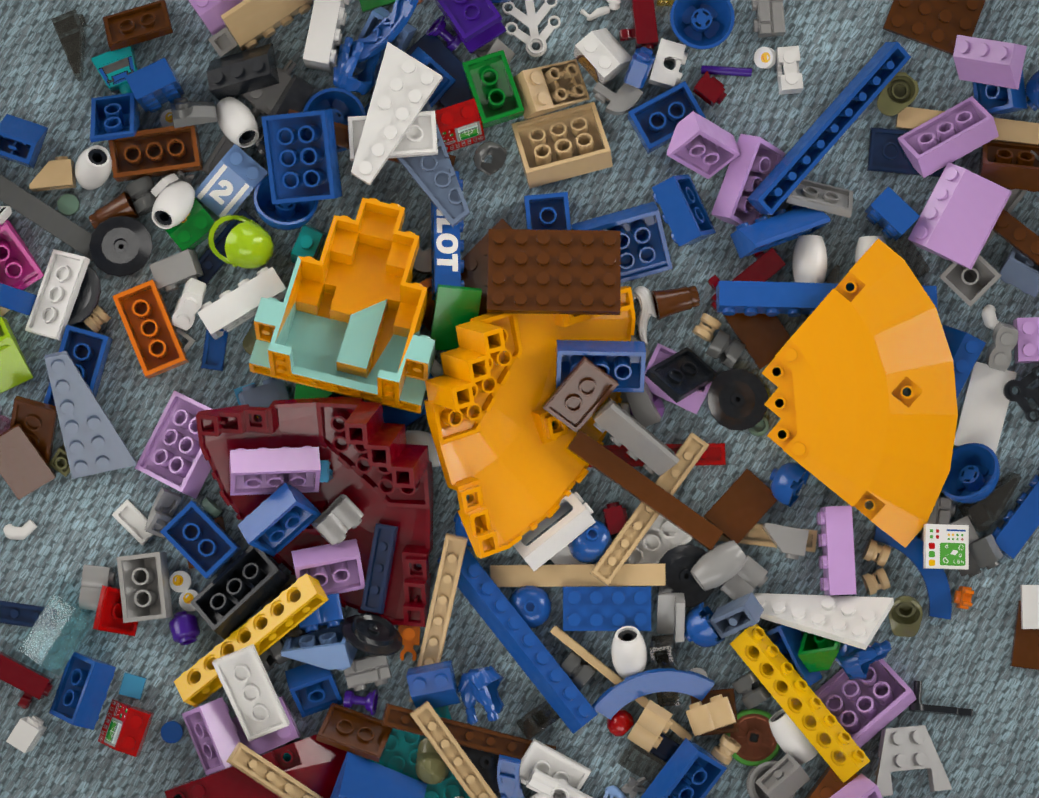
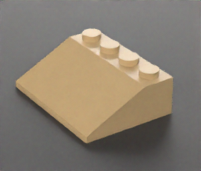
(259, 19)
(562, 145)

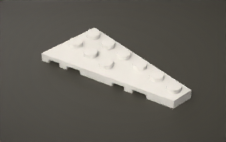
(397, 100)
(838, 618)

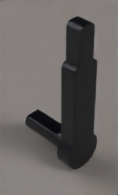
(917, 705)

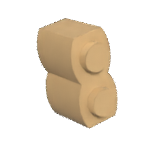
(710, 715)
(650, 726)

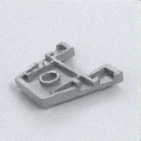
(908, 750)

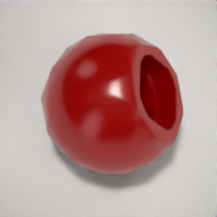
(620, 723)

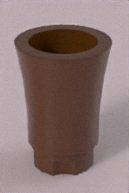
(120, 206)
(675, 300)

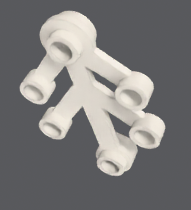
(532, 21)

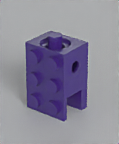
(473, 21)

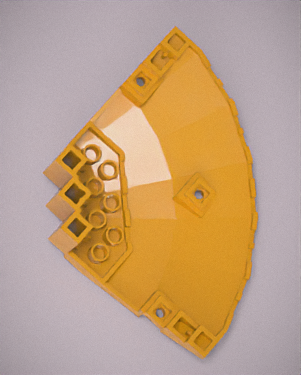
(847, 398)
(493, 425)

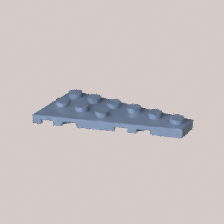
(438, 180)
(86, 429)

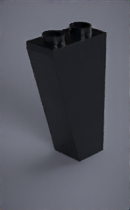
(294, 98)

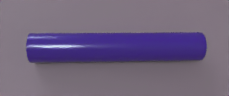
(731, 71)

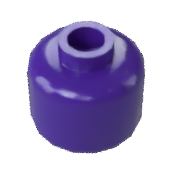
(184, 628)

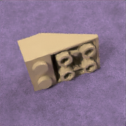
(550, 88)

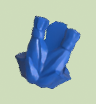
(345, 67)
(857, 660)
(481, 686)

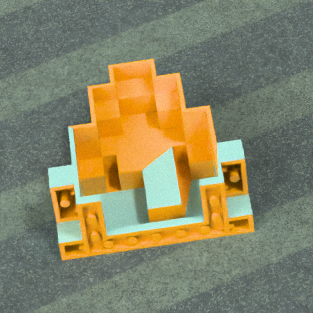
(352, 315)

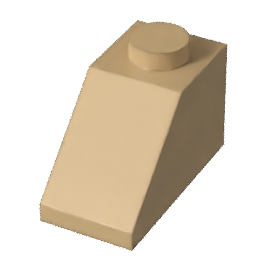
(55, 175)

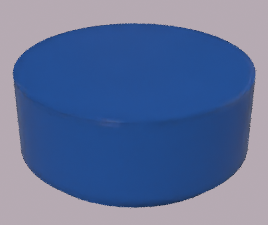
(172, 732)

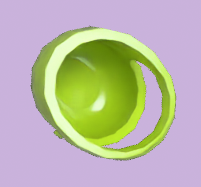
(246, 244)

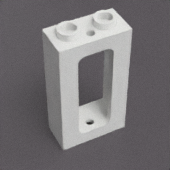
(558, 535)

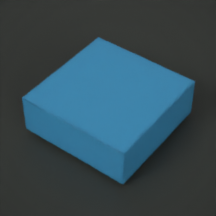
(132, 686)

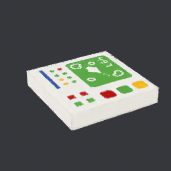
(946, 546)

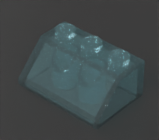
(56, 634)

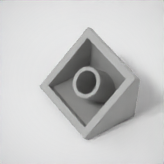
(970, 283)

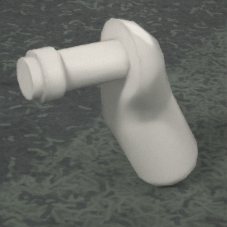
(596, 13)

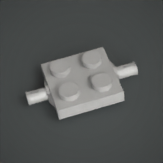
(265, 99)

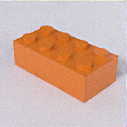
(150, 329)

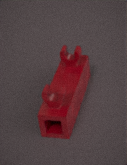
(644, 25)
(761, 270)
(24, 678)

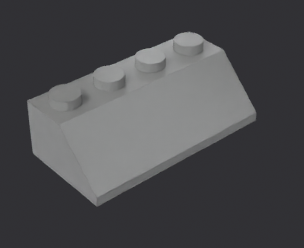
(635, 437)

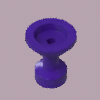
(438, 28)
(370, 701)

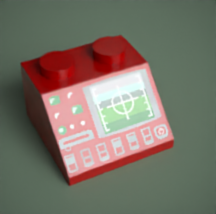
(460, 125)
(125, 728)

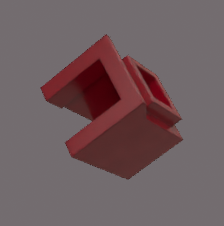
(710, 90)
(615, 517)

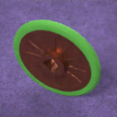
(764, 748)

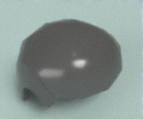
(493, 149)

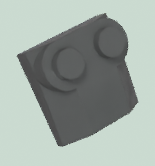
(192, 112)

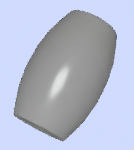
(718, 565)

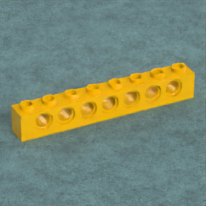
(261, 630)
(800, 702)

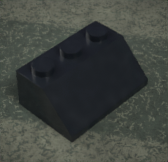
(243, 72)

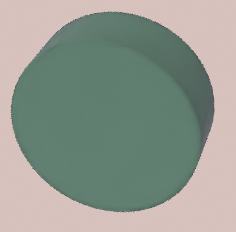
(68, 204)
(760, 428)
(211, 507)

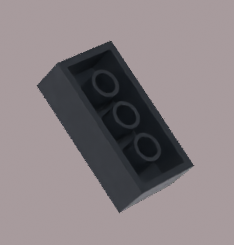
(239, 591)

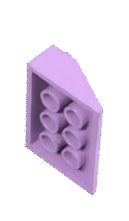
(959, 216)
(174, 448)
(866, 704)

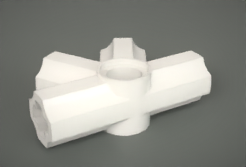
(547, 785)

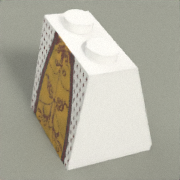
(601, 55)

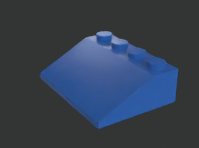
(302, 156)
(641, 239)
(371, 780)

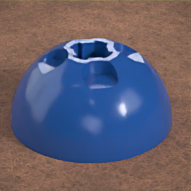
(688, 12)
(340, 101)
(284, 215)
(972, 473)

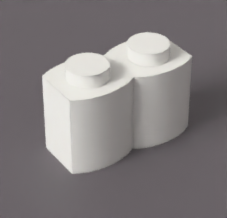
(189, 304)

